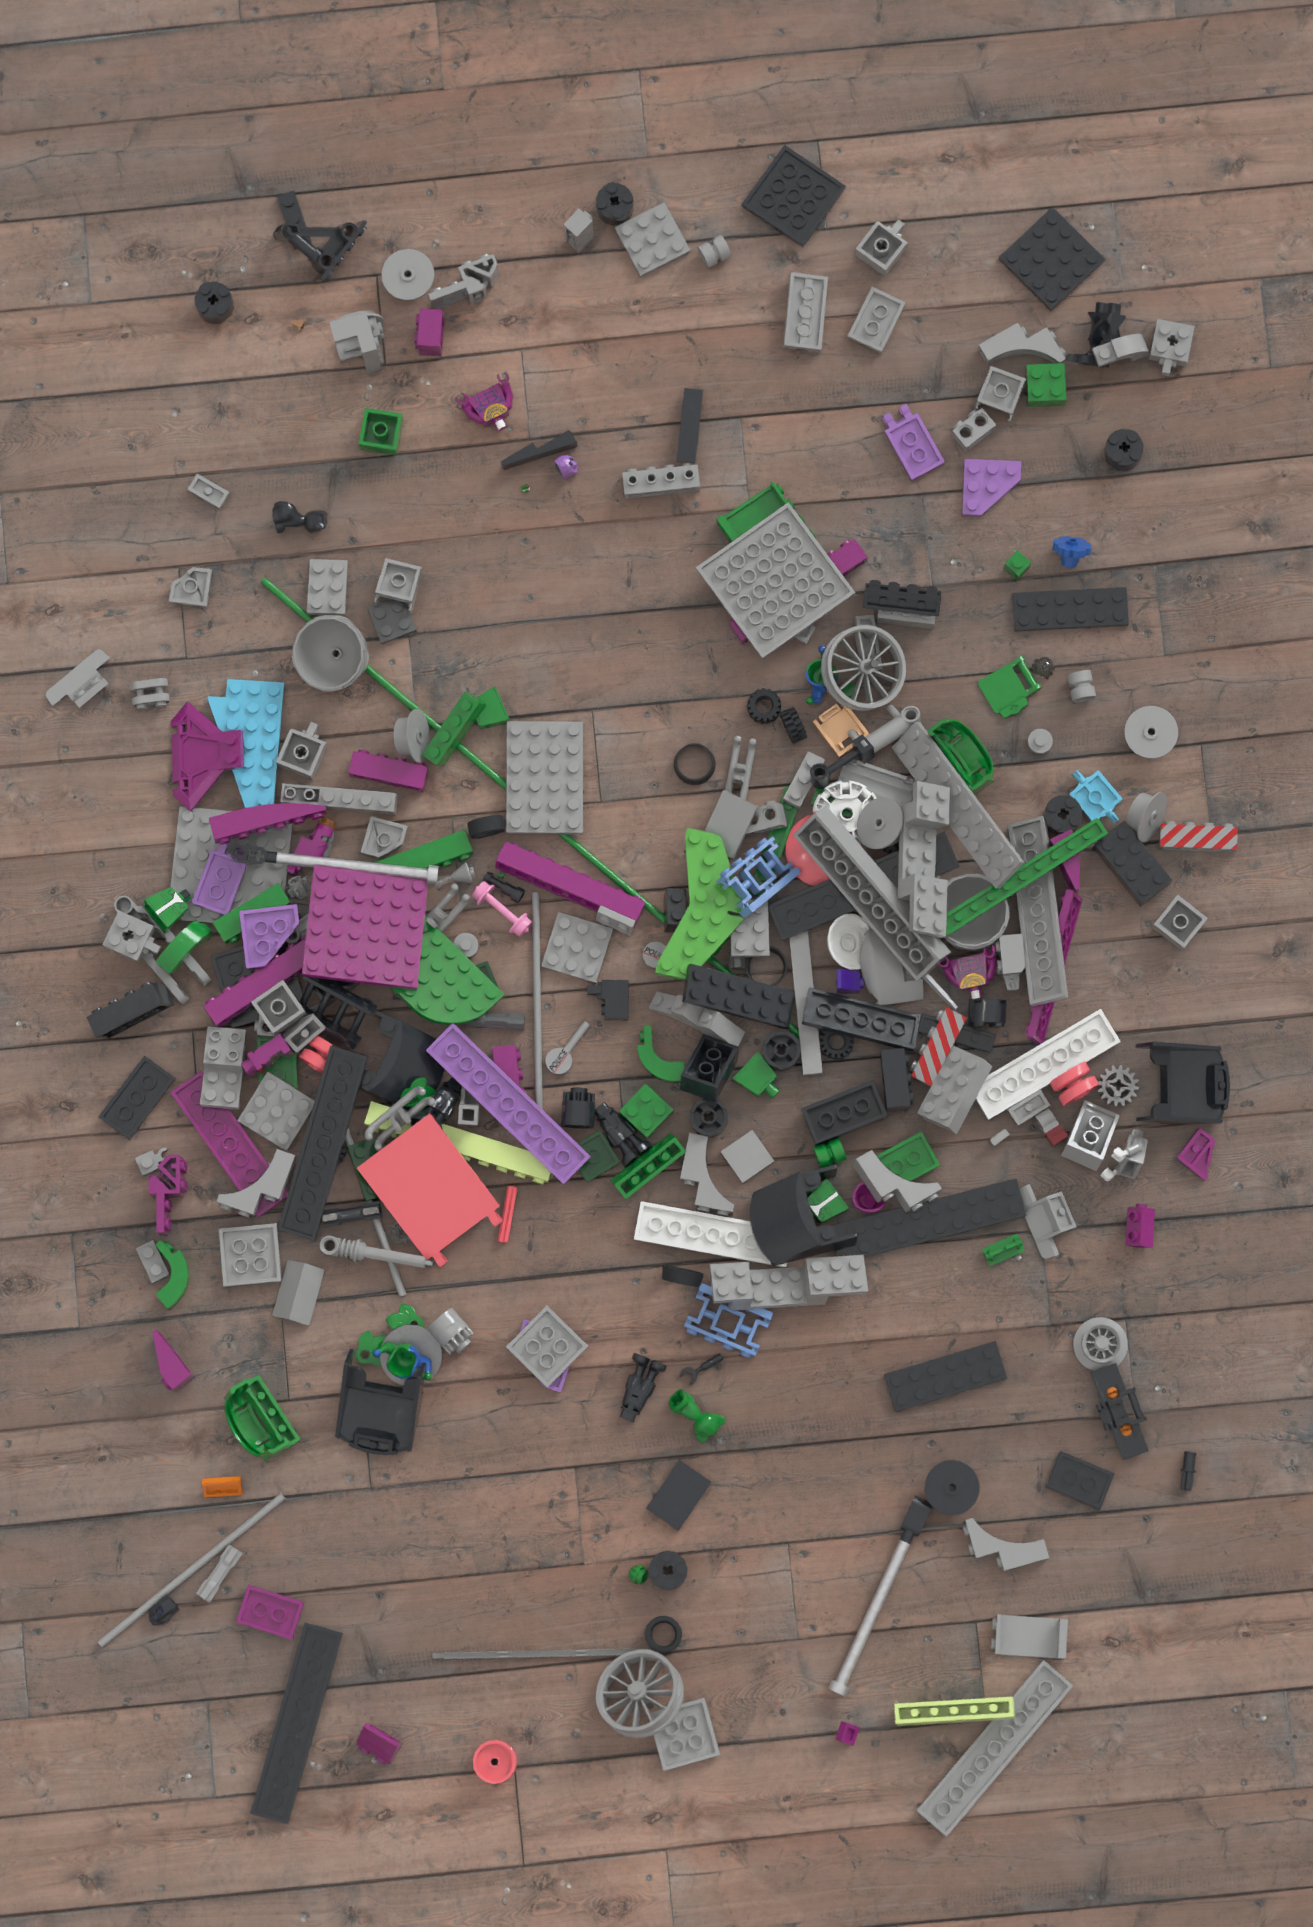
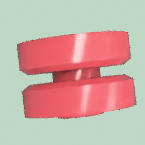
(317, 1059)
(1073, 1082)
(506, 1761)

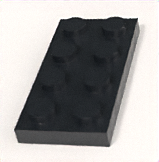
(137, 1097)

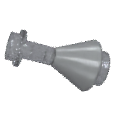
(463, 874)

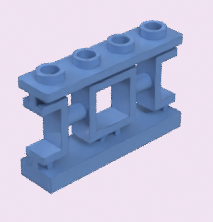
(767, 888)
(721, 1335)

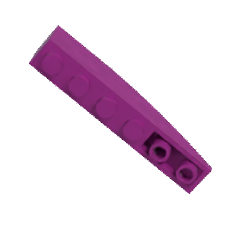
(260, 819)

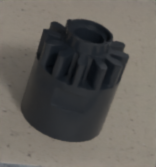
(578, 1109)

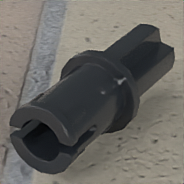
(1188, 1471)

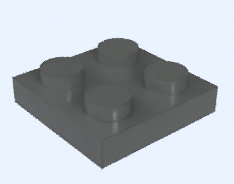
(391, 620)

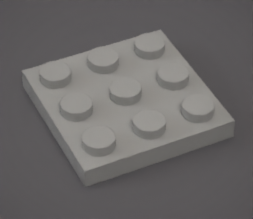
(652, 239)
(577, 947)
(277, 1111)
(250, 1255)
(547, 1346)
(687, 1737)

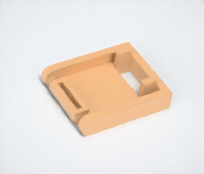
(836, 726)

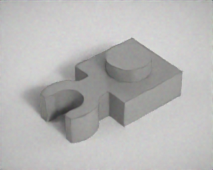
(149, 1161)

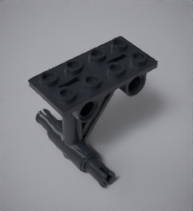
(332, 250)

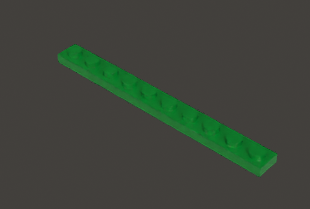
(1025, 875)

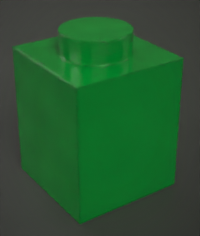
(1017, 565)

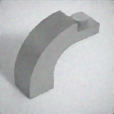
(1124, 347)
(468, 1109)

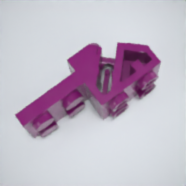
(174, 1168)

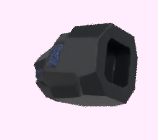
(163, 1610)

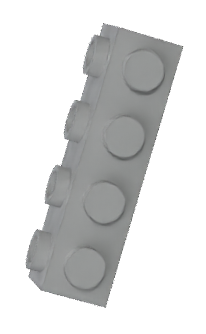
(661, 481)

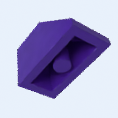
(848, 982)

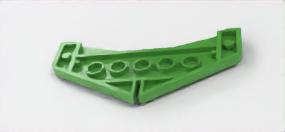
(706, 920)

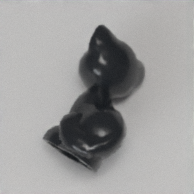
(286, 515)

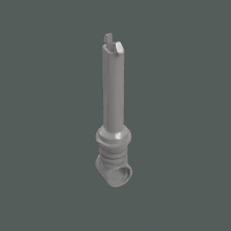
(358, 1251)

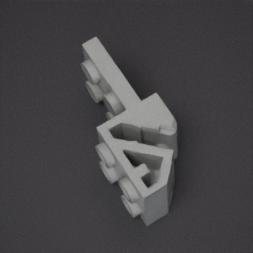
(474, 279)
(223, 1067)

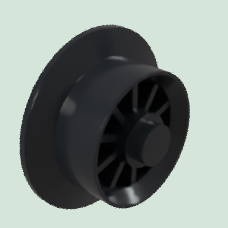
(952, 1487)

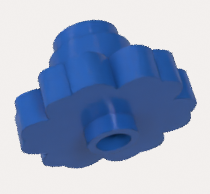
(1071, 550)

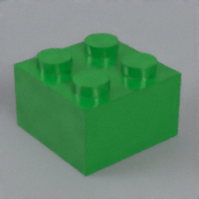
(1045, 385)
(381, 431)
(646, 1111)

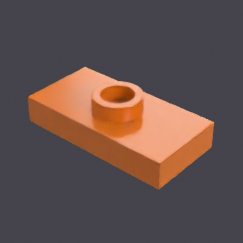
(222, 1486)

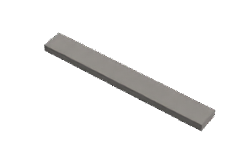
(802, 981)

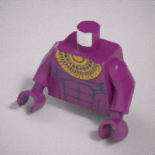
(489, 405)
(971, 971)

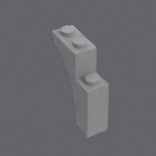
(1015, 342)
(695, 1171)
(885, 1184)
(271, 1185)
(1010, 1554)

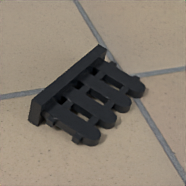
(902, 599)

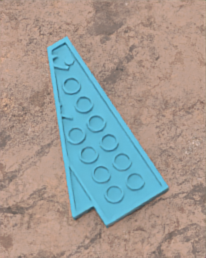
(256, 711)

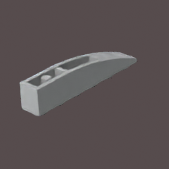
(341, 799)

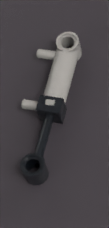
(867, 746)

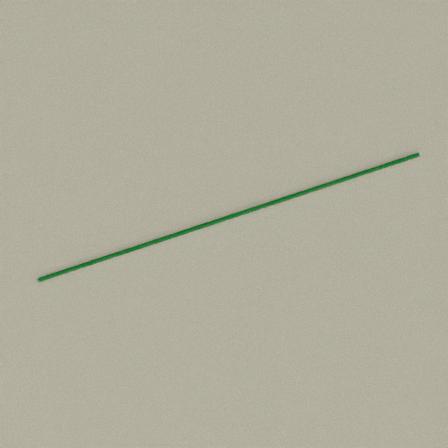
(500, 781)

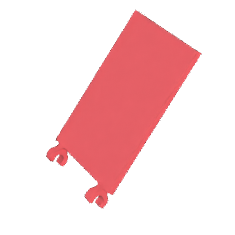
(429, 1188)

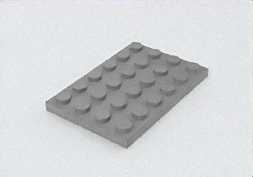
(544, 777)

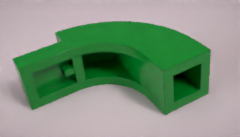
(183, 946)
(658, 1068)
(177, 1286)

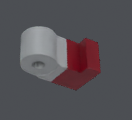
(1051, 1127)

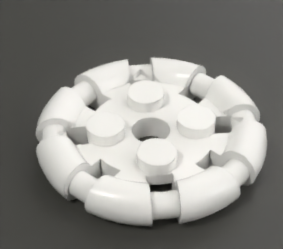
(846, 801)

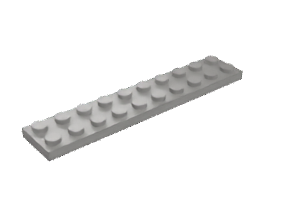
(966, 814)
(1039, 918)
(994, 1749)

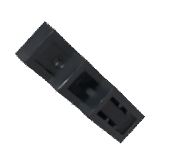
(689, 425)

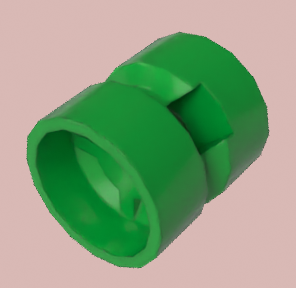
(829, 1153)

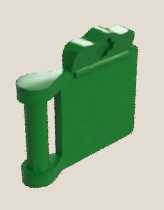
(1005, 689)

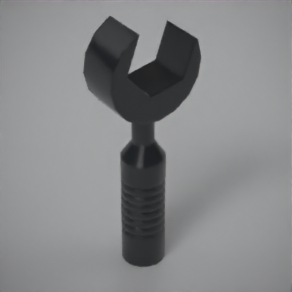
(704, 1366)

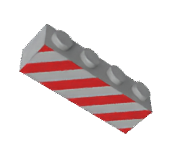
(1198, 837)
(938, 1047)

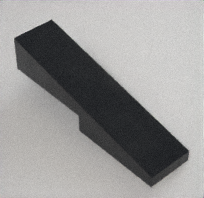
(531, 453)

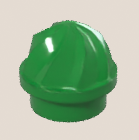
(638, 1574)

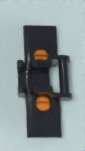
(1113, 1414)

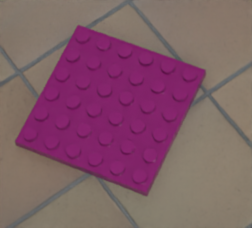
(365, 928)

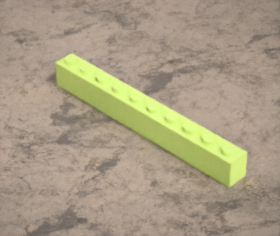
(479, 1148)

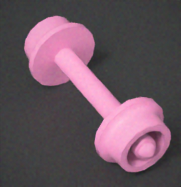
(483, 893)

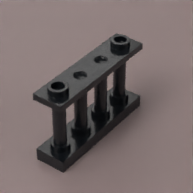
(333, 1028)

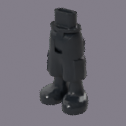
(444, 1105)
(618, 1131)
(639, 1389)

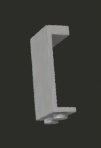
(1029, 1636)

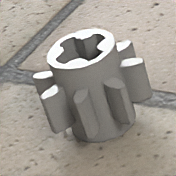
(298, 887)

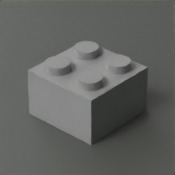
(1179, 923)
(279, 1007)

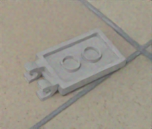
(731, 821)

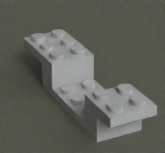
(918, 859)
(788, 1286)

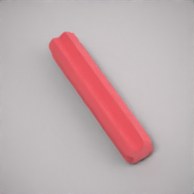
(507, 1214)

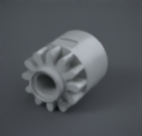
(451, 1332)

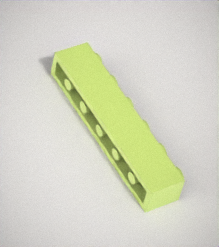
(954, 1711)

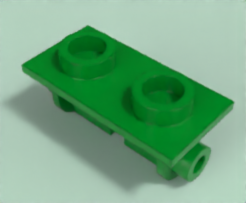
(1003, 1249)

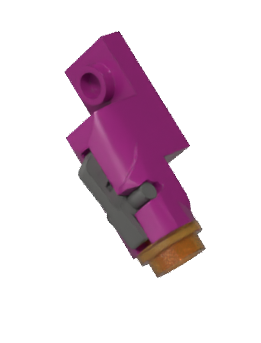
(318, 845)

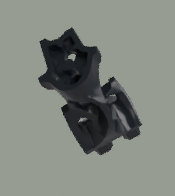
(1104, 328)

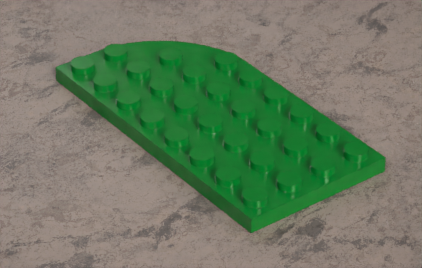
(448, 983)

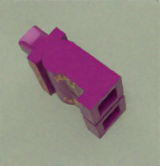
(266, 1055)

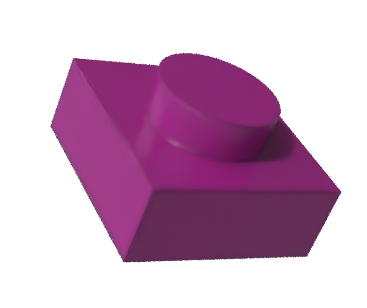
(847, 1733)

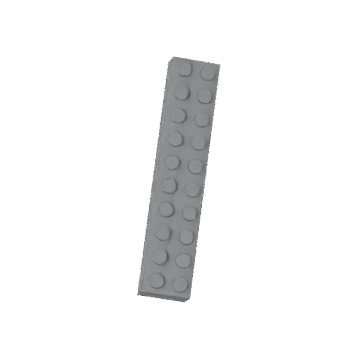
(869, 891)

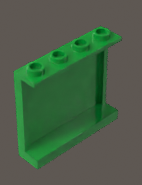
(753, 512)

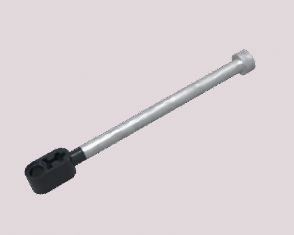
(309, 861)
(911, 1527)

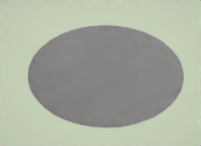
(421, 1340)

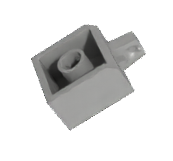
(880, 237)
(1169, 355)
(296, 743)
(133, 948)
(1011, 959)

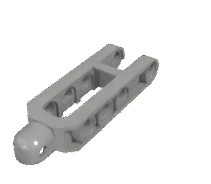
(127, 906)

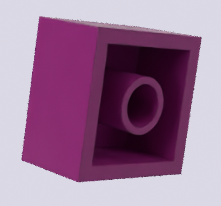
(430, 332)

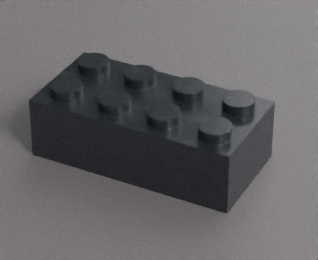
(1132, 863)
(130, 1010)
(844, 1113)

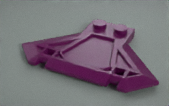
(201, 754)

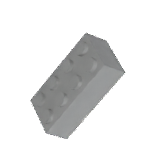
(954, 1089)

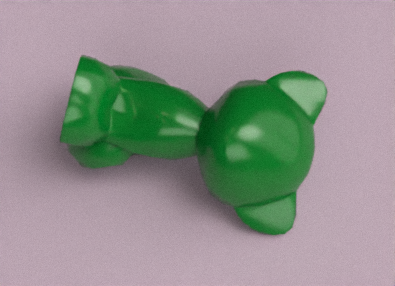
(704, 1424)

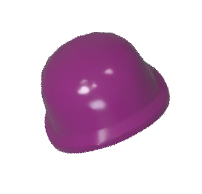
(864, 1200)

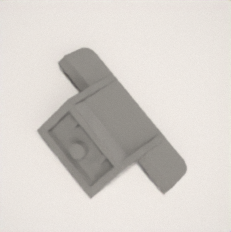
(81, 682)
(1046, 1219)

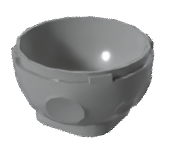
(315, 650)
(985, 928)

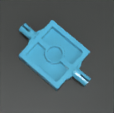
(1096, 796)

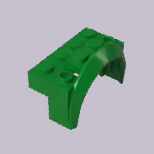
(967, 749)
(248, 1428)

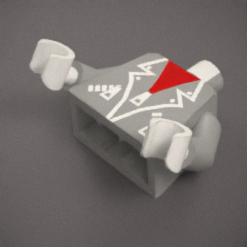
(1129, 1158)

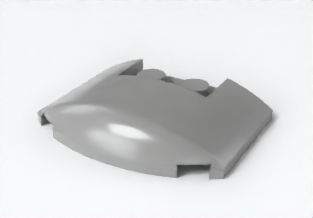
(885, 974)

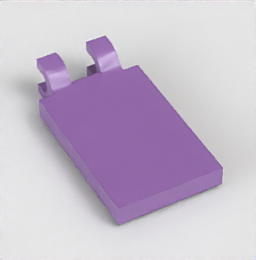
(912, 443)
(220, 880)

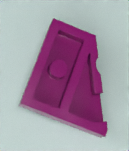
(1197, 1153)

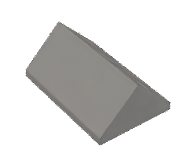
(298, 1292)

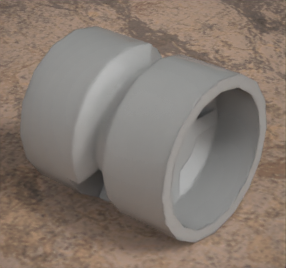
(714, 251)
(1081, 686)

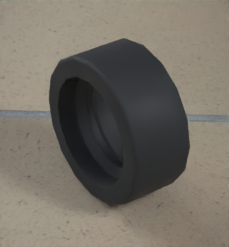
(486, 826)
(663, 1619)

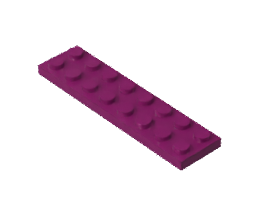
(1068, 916)
(225, 1139)

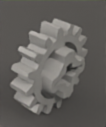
(1127, 1087)

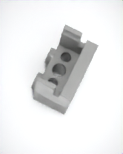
(1001, 391)
(398, 582)

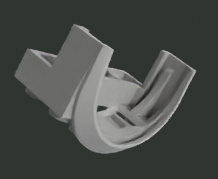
(355, 338)

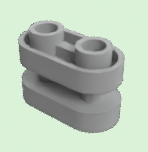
(142, 701)

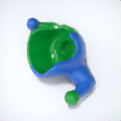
(814, 678)
(404, 1360)

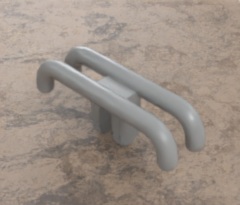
(738, 772)
(438, 918)
(398, 1116)

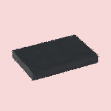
(1080, 1480)
(678, 1495)

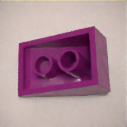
(1071, 868)
(171, 1367)
(378, 1743)

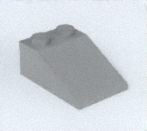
(1090, 1135)

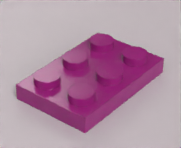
(270, 1612)

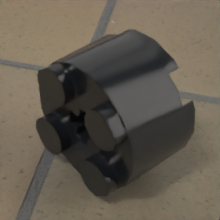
(613, 193)
(221, 309)
(1116, 457)
(1068, 806)
(987, 1012)
(792, 1050)
(708, 1107)
(667, 1559)

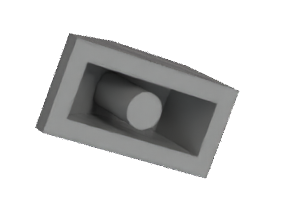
(302, 1031)

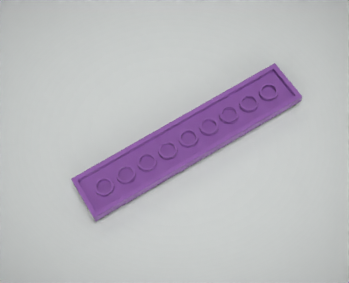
(508, 1103)

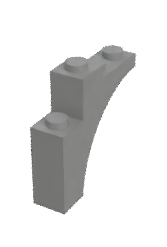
(705, 1020)

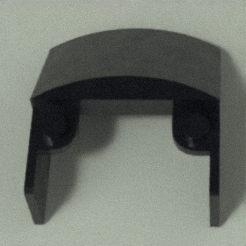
(403, 1062)
(1191, 1083)
(784, 1220)
(378, 1415)

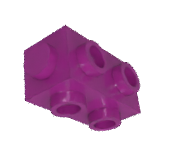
(1140, 1226)

